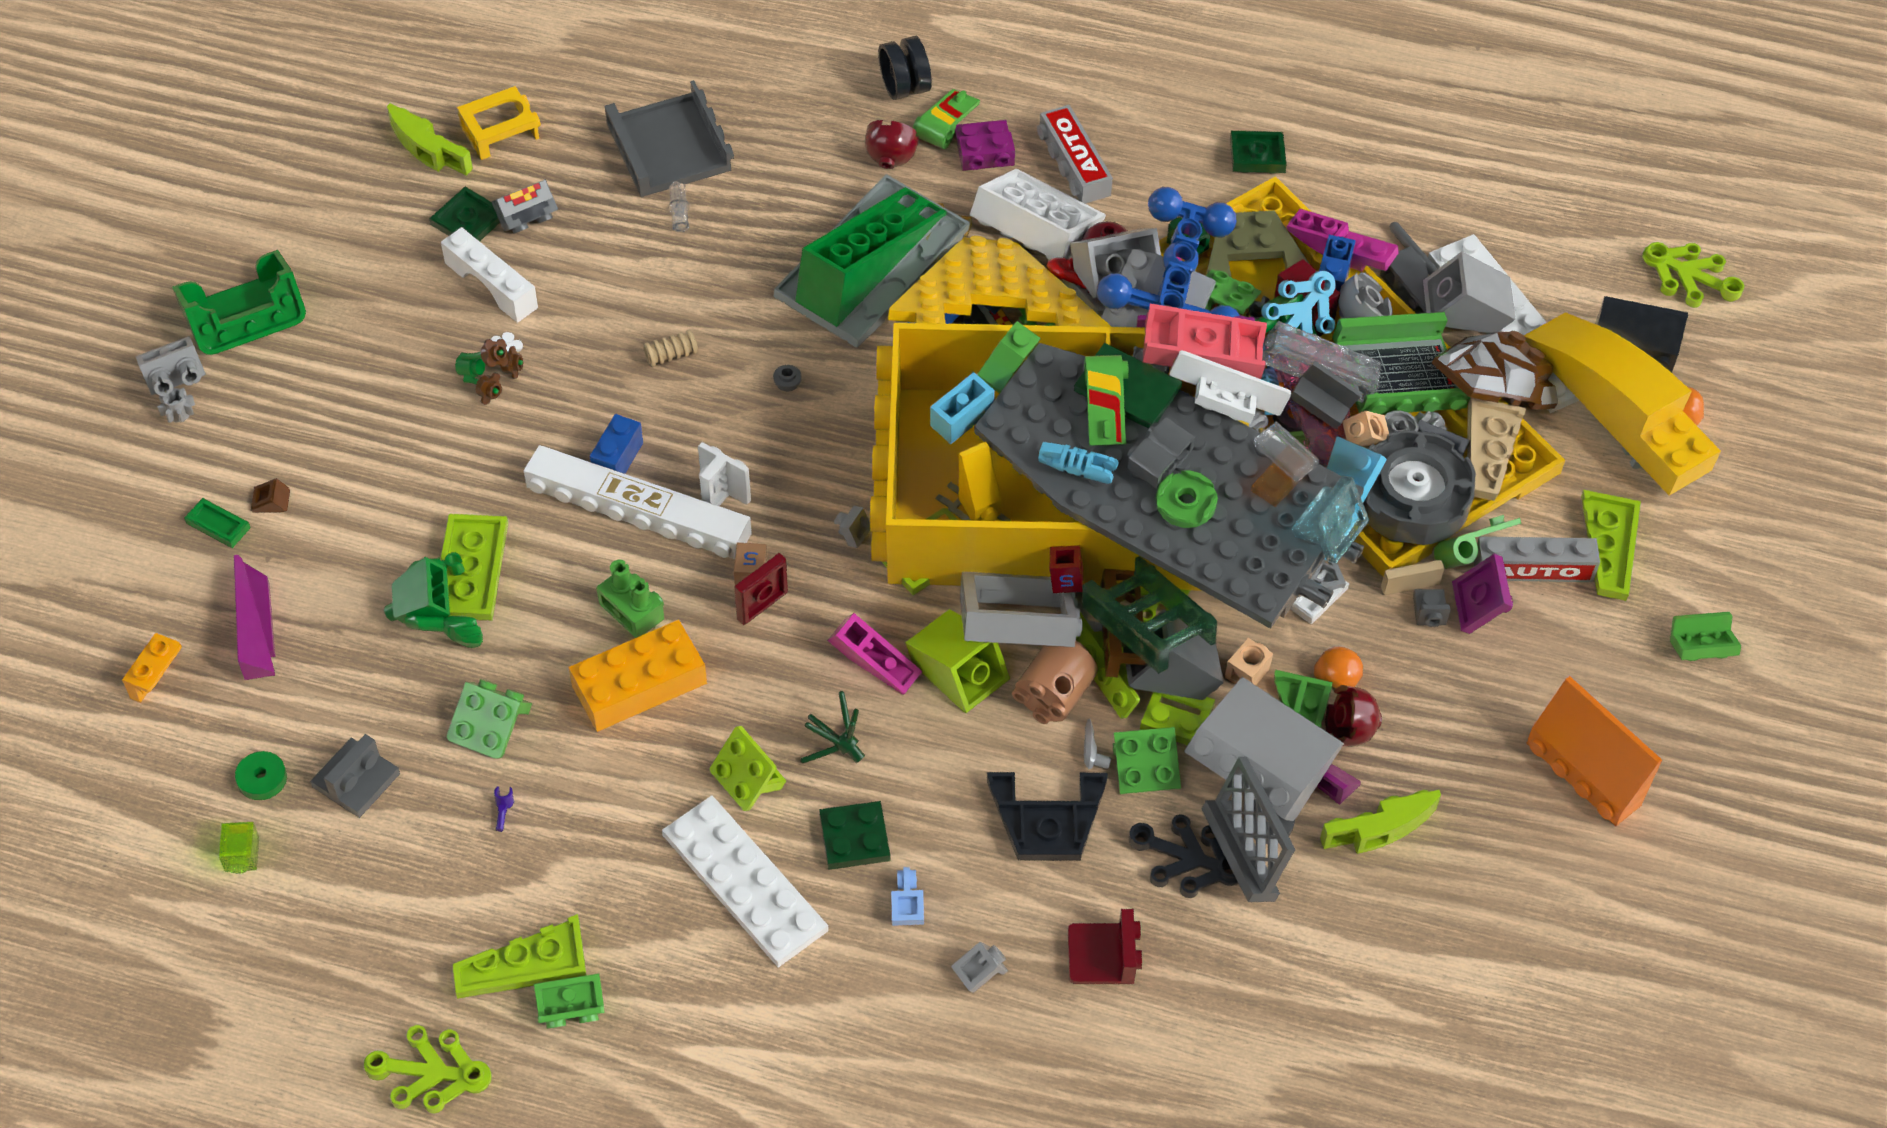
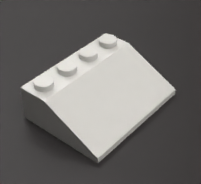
(1033, 213)

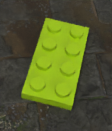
(481, 547)

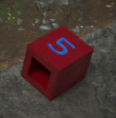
(1066, 569)

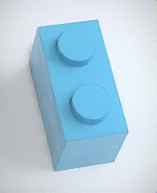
(961, 407)

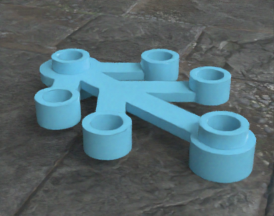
(1302, 311)

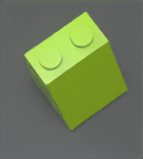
(957, 667)

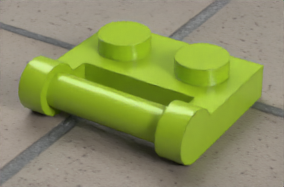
(1165, 716)

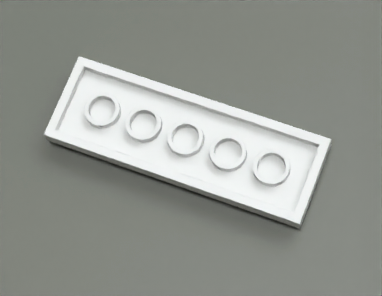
(745, 881)

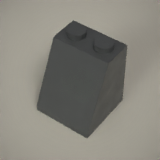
(1192, 668)

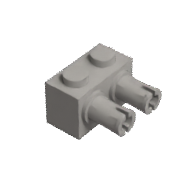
(171, 366)

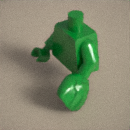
(422, 601)

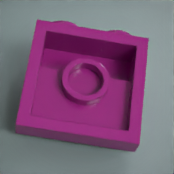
(985, 145)

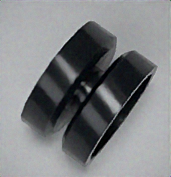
(904, 67)

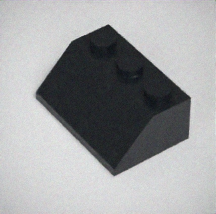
(1647, 326)

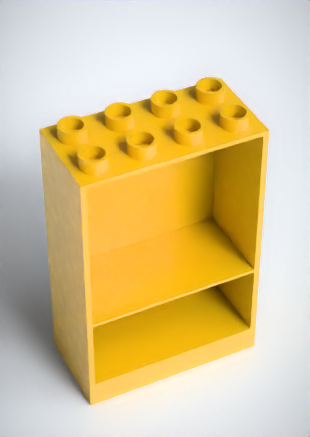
(917, 464)

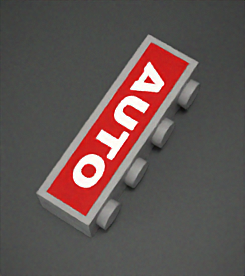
(1075, 154)
(1543, 557)

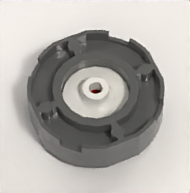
(1420, 489)

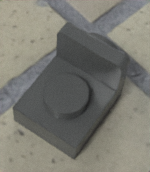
(1430, 607)

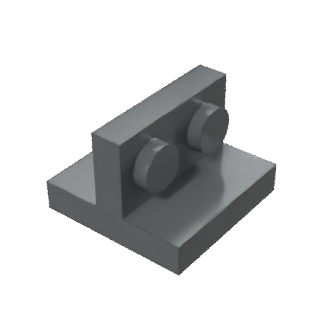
(356, 776)

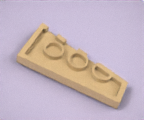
(1491, 436)

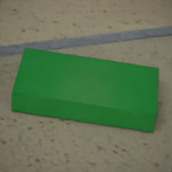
(217, 523)

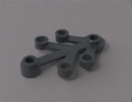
(1190, 857)

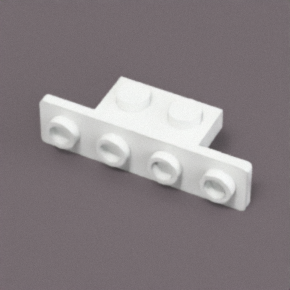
(1228, 389)

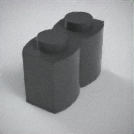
(1160, 452)

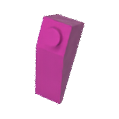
(874, 653)

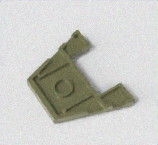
(1255, 237)

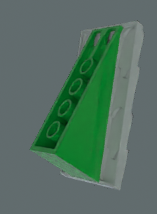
(870, 260)

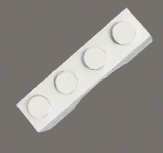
(508, 287)

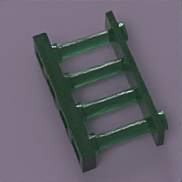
(1141, 635)

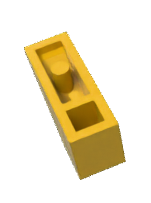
(978, 484)

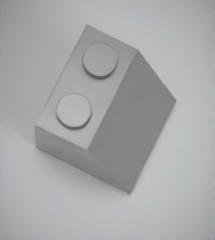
(1470, 295)

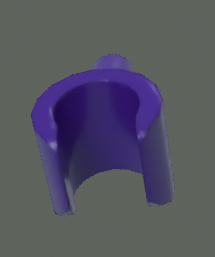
(503, 804)

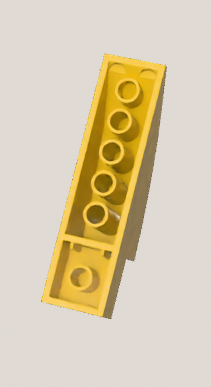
(1629, 397)

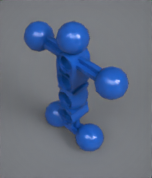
(1166, 205)

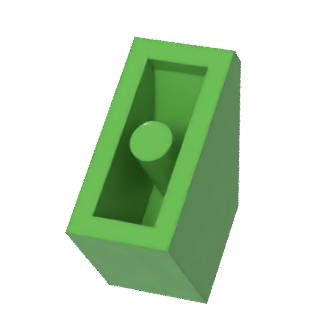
(1008, 356)

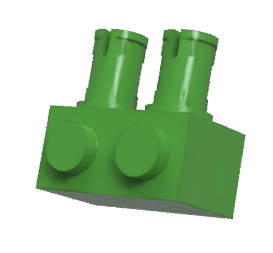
(629, 600)

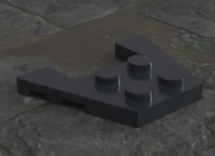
(1047, 827)

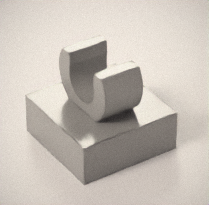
(853, 526)

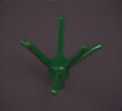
(843, 742)

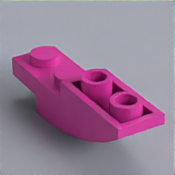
(1314, 232)

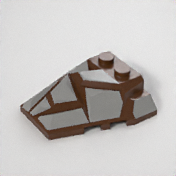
(1500, 367)

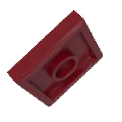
(761, 589)

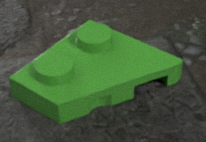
(1303, 695)

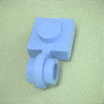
(907, 904)

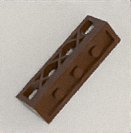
(1111, 644)

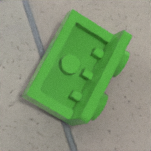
(1704, 636)
(569, 999)

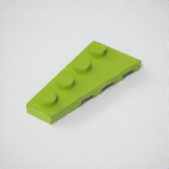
(1615, 526)
(540, 958)

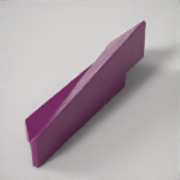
(253, 621)

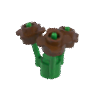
(492, 353)

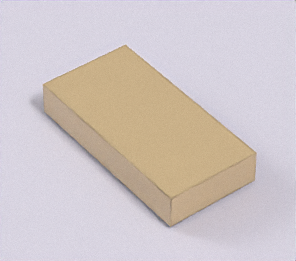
(1412, 577)

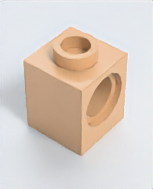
(1366, 429)
(1249, 652)

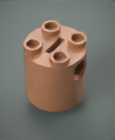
(1055, 681)

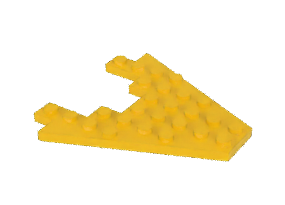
(992, 275)

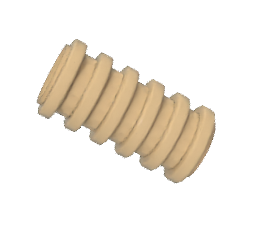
(670, 348)

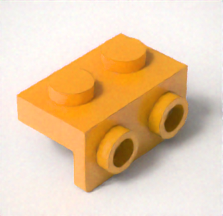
(150, 666)

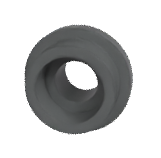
(787, 383)

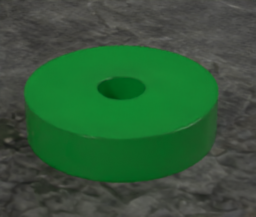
(256, 764)

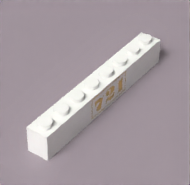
(637, 502)

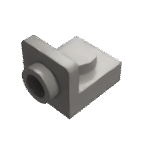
(979, 966)

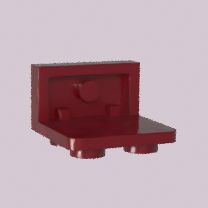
(1105, 951)

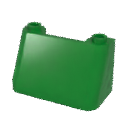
(244, 310)

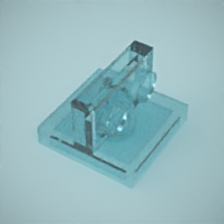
(1333, 519)

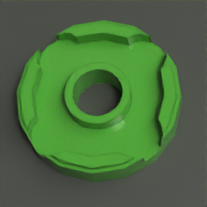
(1186, 514)

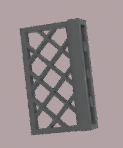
(1237, 836)

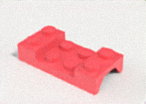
(1215, 337)

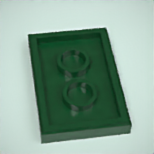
(1145, 391)

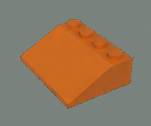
(1594, 752)

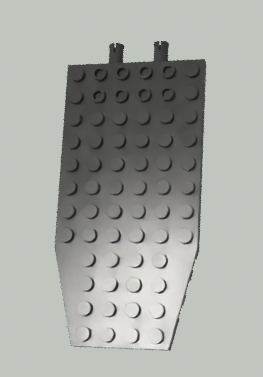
(1238, 556)

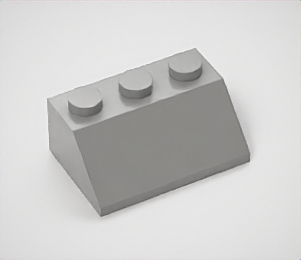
(1108, 254)

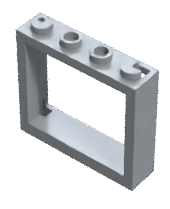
(1017, 626)

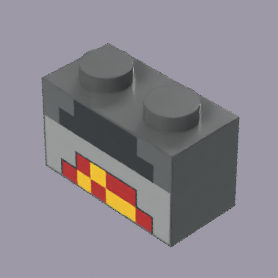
(524, 206)

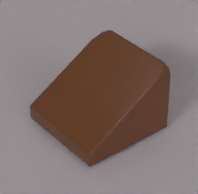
(270, 497)

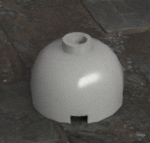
(1362, 298)

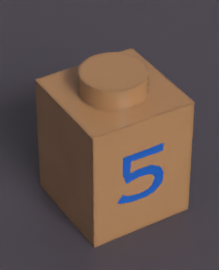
(748, 559)

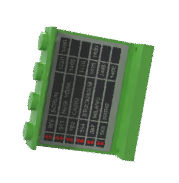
(1406, 354)

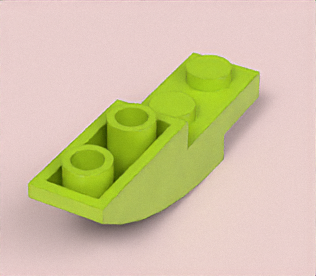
(420, 140)
(1393, 821)

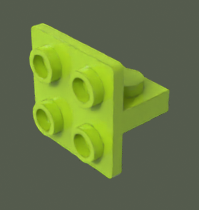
(745, 769)

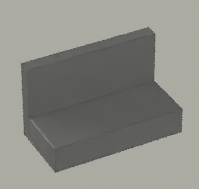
(1324, 394)

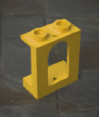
(483, 138)

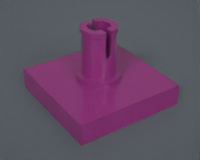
(1482, 593)

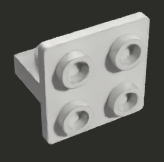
(722, 476)

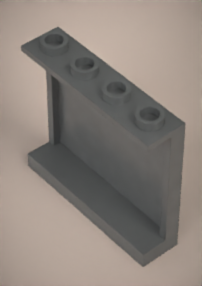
(670, 141)

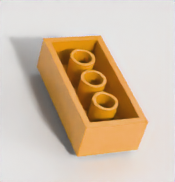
(638, 675)

